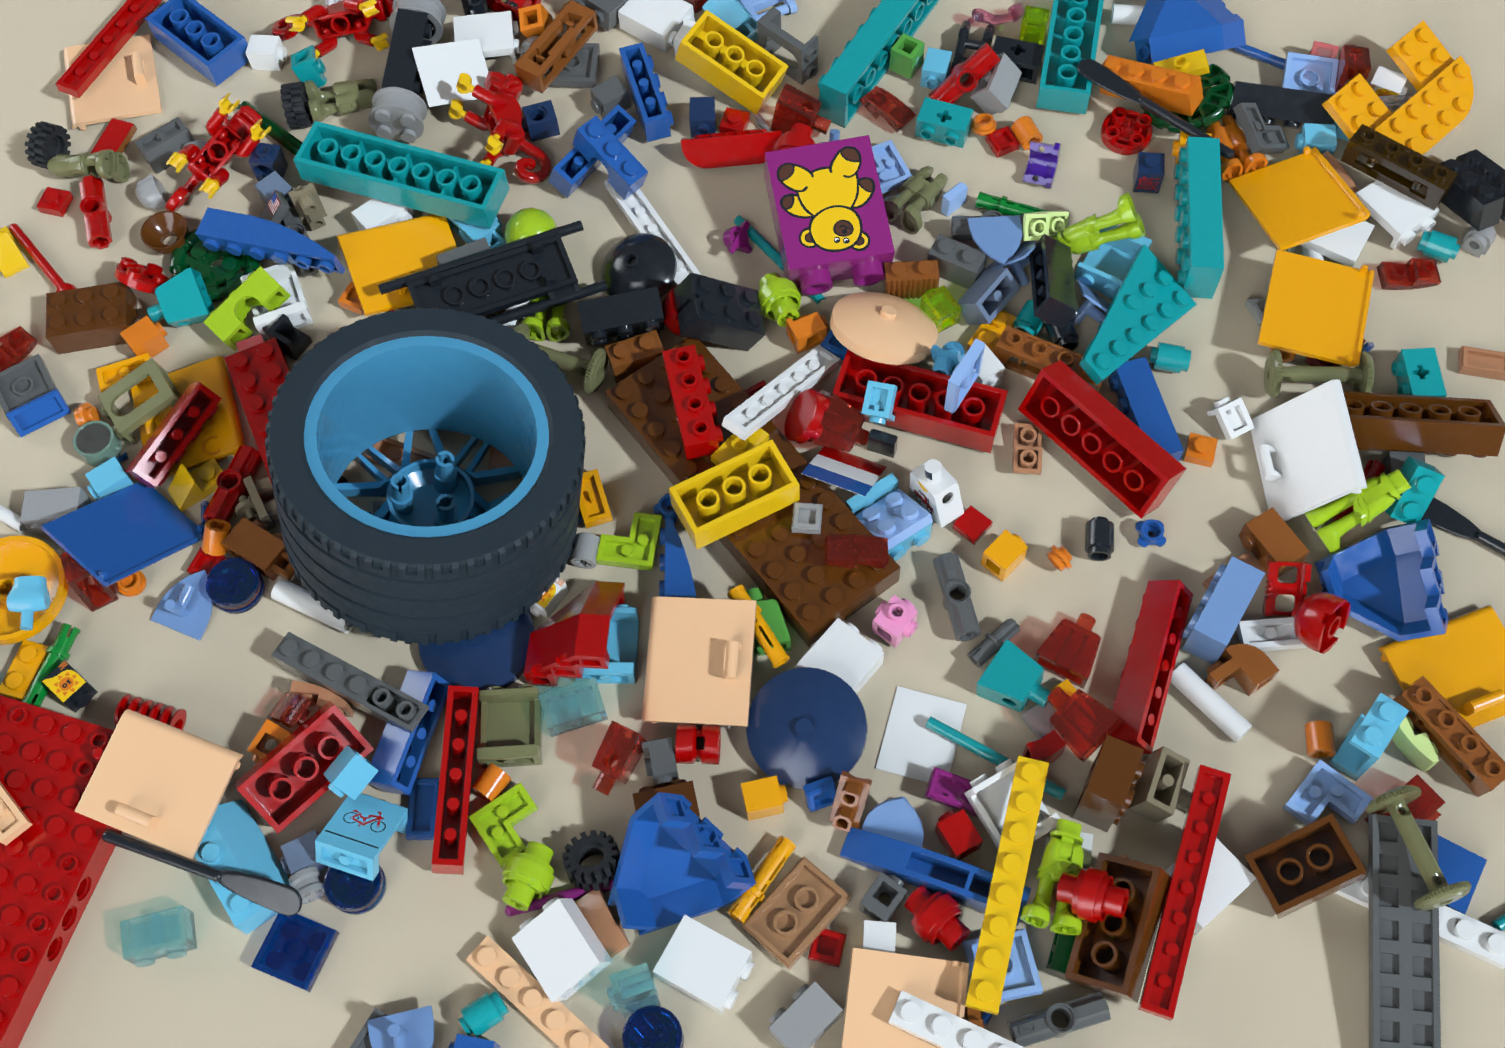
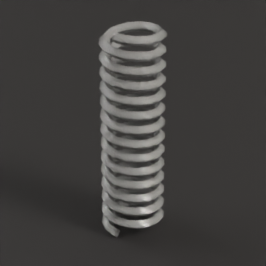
(761, 124)

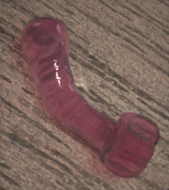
(983, 16)

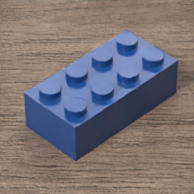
(199, 38)

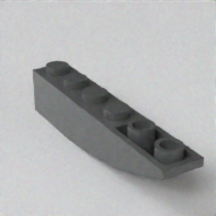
(349, 683)

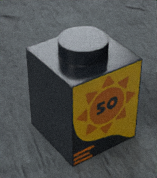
(70, 686)

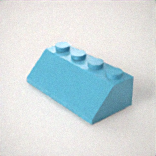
(239, 845)

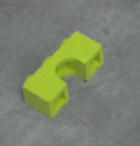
(229, 318)

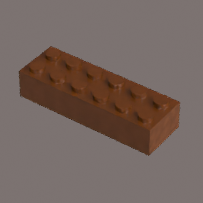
(1425, 424)

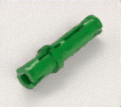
(1003, 205)
(56, 655)

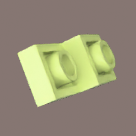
(1046, 222)
(1416, 748)

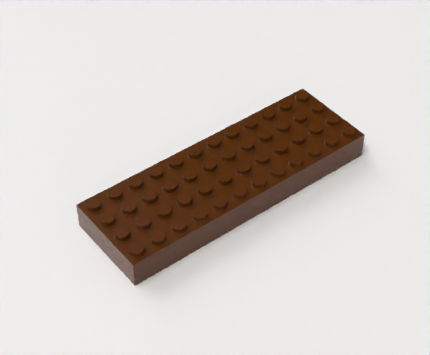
(778, 561)

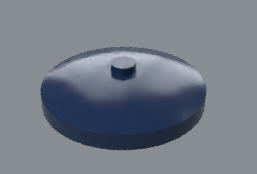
(482, 661)
(806, 727)

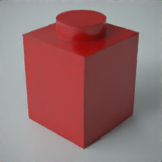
(958, 834)

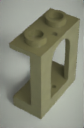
(126, 424)

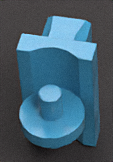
(947, 358)

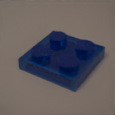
(295, 950)

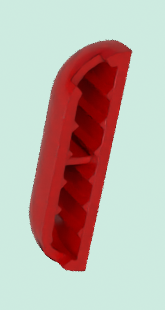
(730, 148)

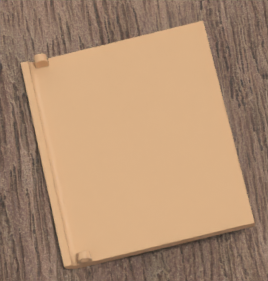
(123, 88)
(699, 661)
(158, 783)
(876, 984)

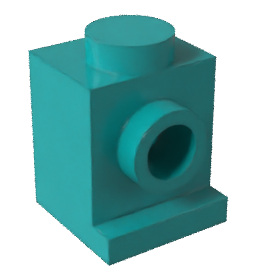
(308, 67)

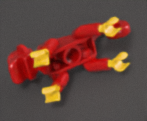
(338, 20)
(503, 121)
(227, 141)

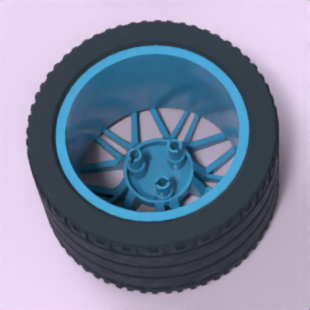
(435, 553)

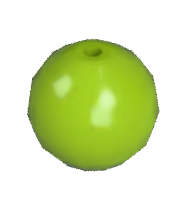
(528, 223)

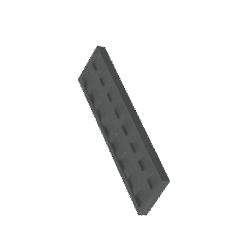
(1401, 942)

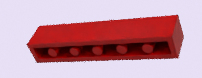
(1151, 662)
(455, 780)

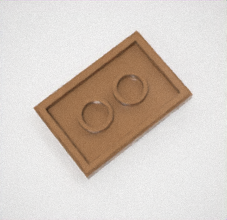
(796, 912)

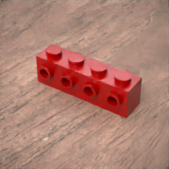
(691, 402)
(173, 435)

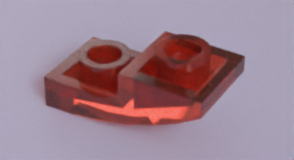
(884, 104)
(1413, 275)
(15, 347)
(852, 549)
(290, 710)

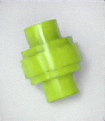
(778, 298)
(528, 875)

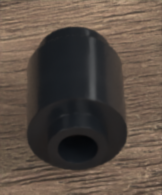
(1065, 337)
(1099, 538)

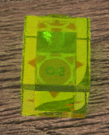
(1034, 24)
(941, 308)

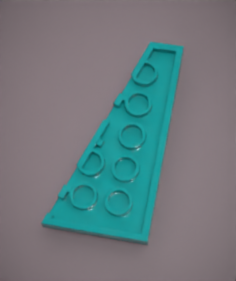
(1139, 312)

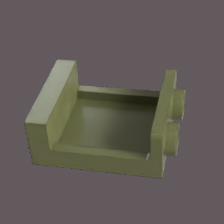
(510, 726)

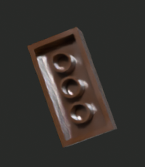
(1116, 952)

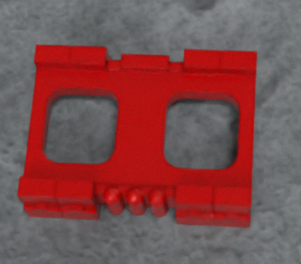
(1275, 588)

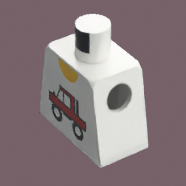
(930, 485)

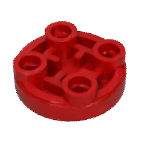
(1126, 131)
(140, 276)
(805, 416)

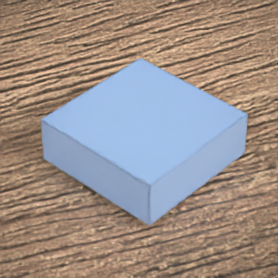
(954, 199)

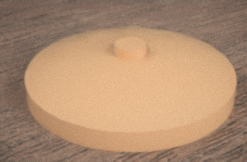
(883, 328)

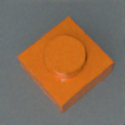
(350, 300)
(1200, 450)

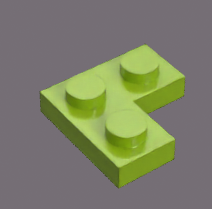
(635, 551)
(497, 821)

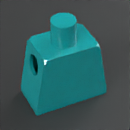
(182, 300)
(1013, 679)

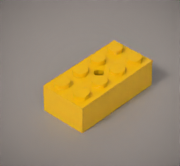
(731, 62)
(734, 494)

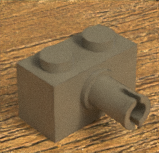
(1161, 785)

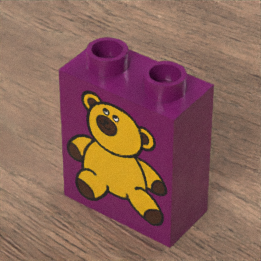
(829, 214)

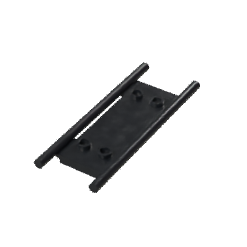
(502, 279)

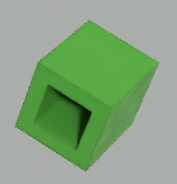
(906, 56)

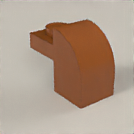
(1246, 665)

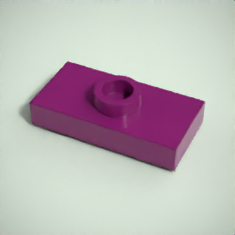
(949, 790)

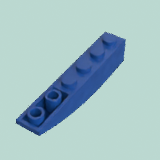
(263, 240)
(674, 562)
(922, 868)

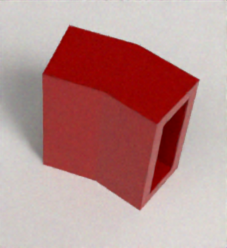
(1045, 749)

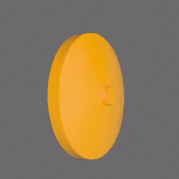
(29, 558)

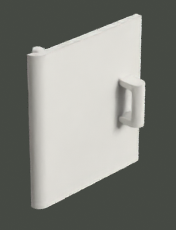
(1307, 451)

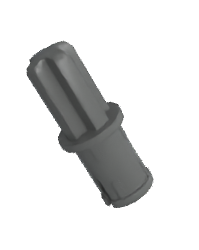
(993, 642)

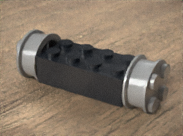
(397, 106)

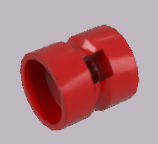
(687, 744)

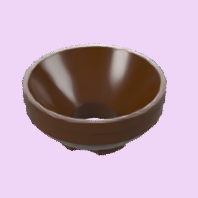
(160, 227)

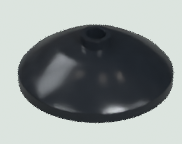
(653, 265)

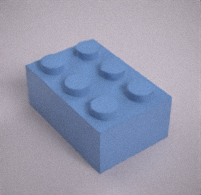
(1221, 609)

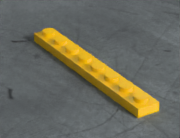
(1007, 886)

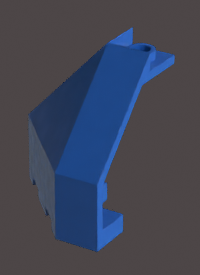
(1183, 27)
(1391, 581)
(674, 867)

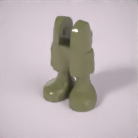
(346, 98)
(103, 163)
(920, 193)

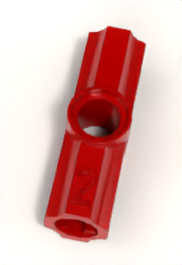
(976, 65)
(95, 212)
(225, 498)

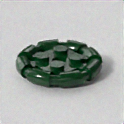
(1208, 111)
(213, 277)

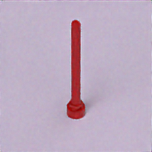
(39, 259)

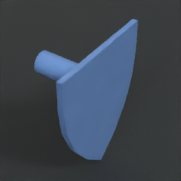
(997, 236)
(1018, 262)
(1088, 306)
(186, 606)
(895, 820)
(403, 1029)

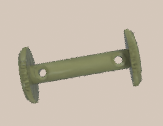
(592, 370)
(1274, 373)
(1395, 801)

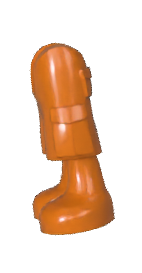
(1234, 138)

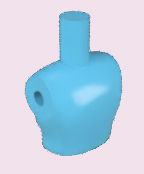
(28, 596)

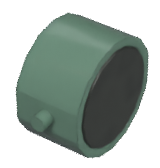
(96, 443)

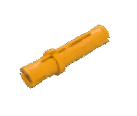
(776, 654)
(763, 877)

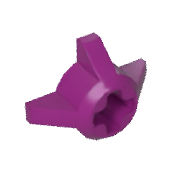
(737, 238)

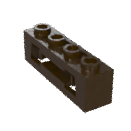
(1399, 166)

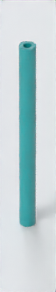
(769, 250)
(983, 751)

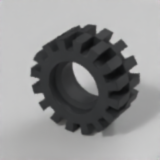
(296, 105)
(46, 142)
(584, 848)

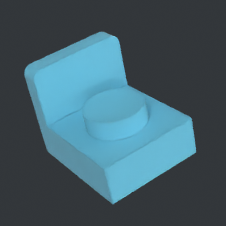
(879, 402)

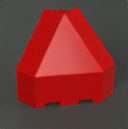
(574, 636)

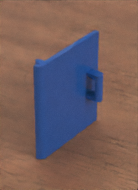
(124, 533)

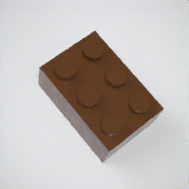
(89, 317)
(1110, 784)
(1305, 866)

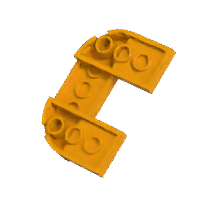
(1436, 108)

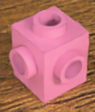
(895, 620)

